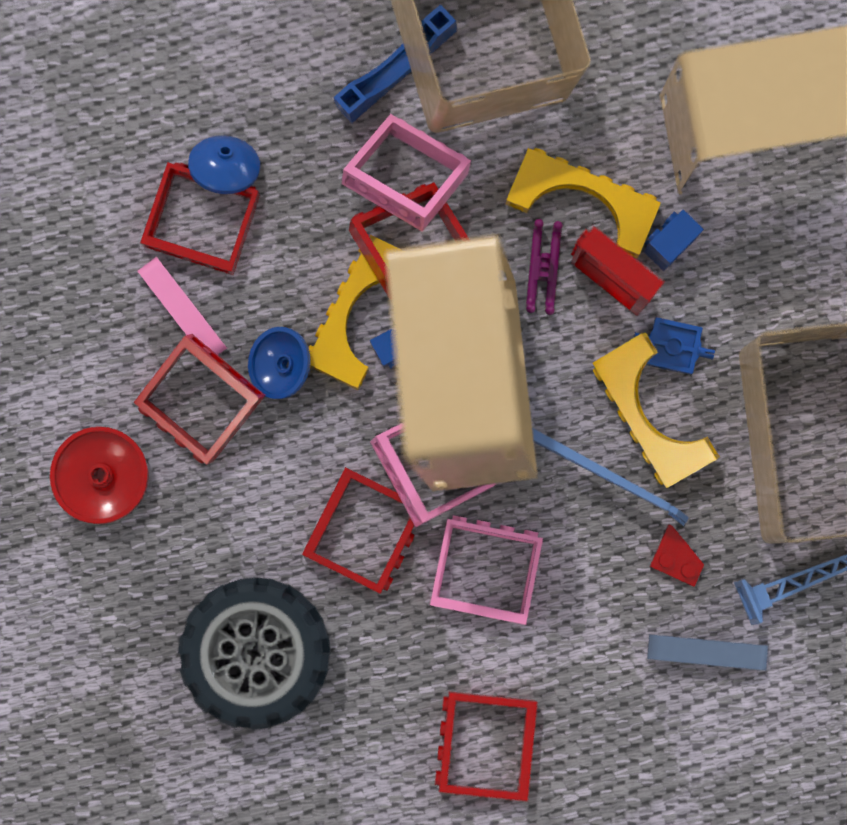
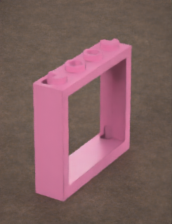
(391, 199)
(405, 487)
(504, 532)

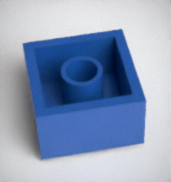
(677, 235)

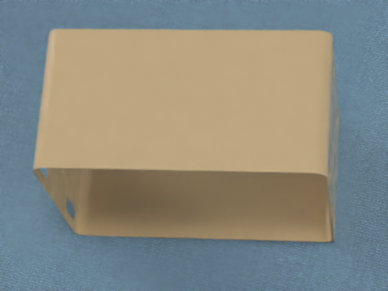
(756, 97)
(502, 102)
(461, 364)
(759, 422)

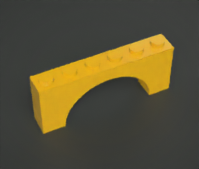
(543, 174)
(331, 351)
(621, 375)

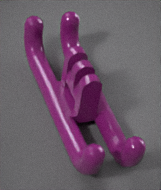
(543, 267)

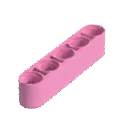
(179, 305)

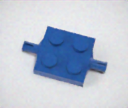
(676, 346)

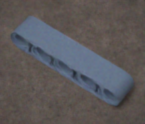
(707, 652)

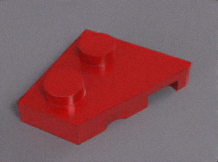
(677, 558)

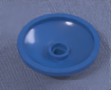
(224, 164)
(269, 362)

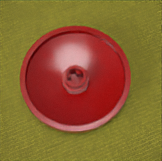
(99, 475)

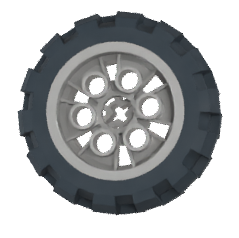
(303, 665)

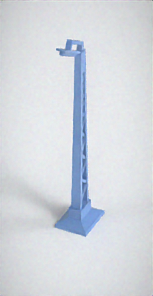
(569, 454)
(757, 599)

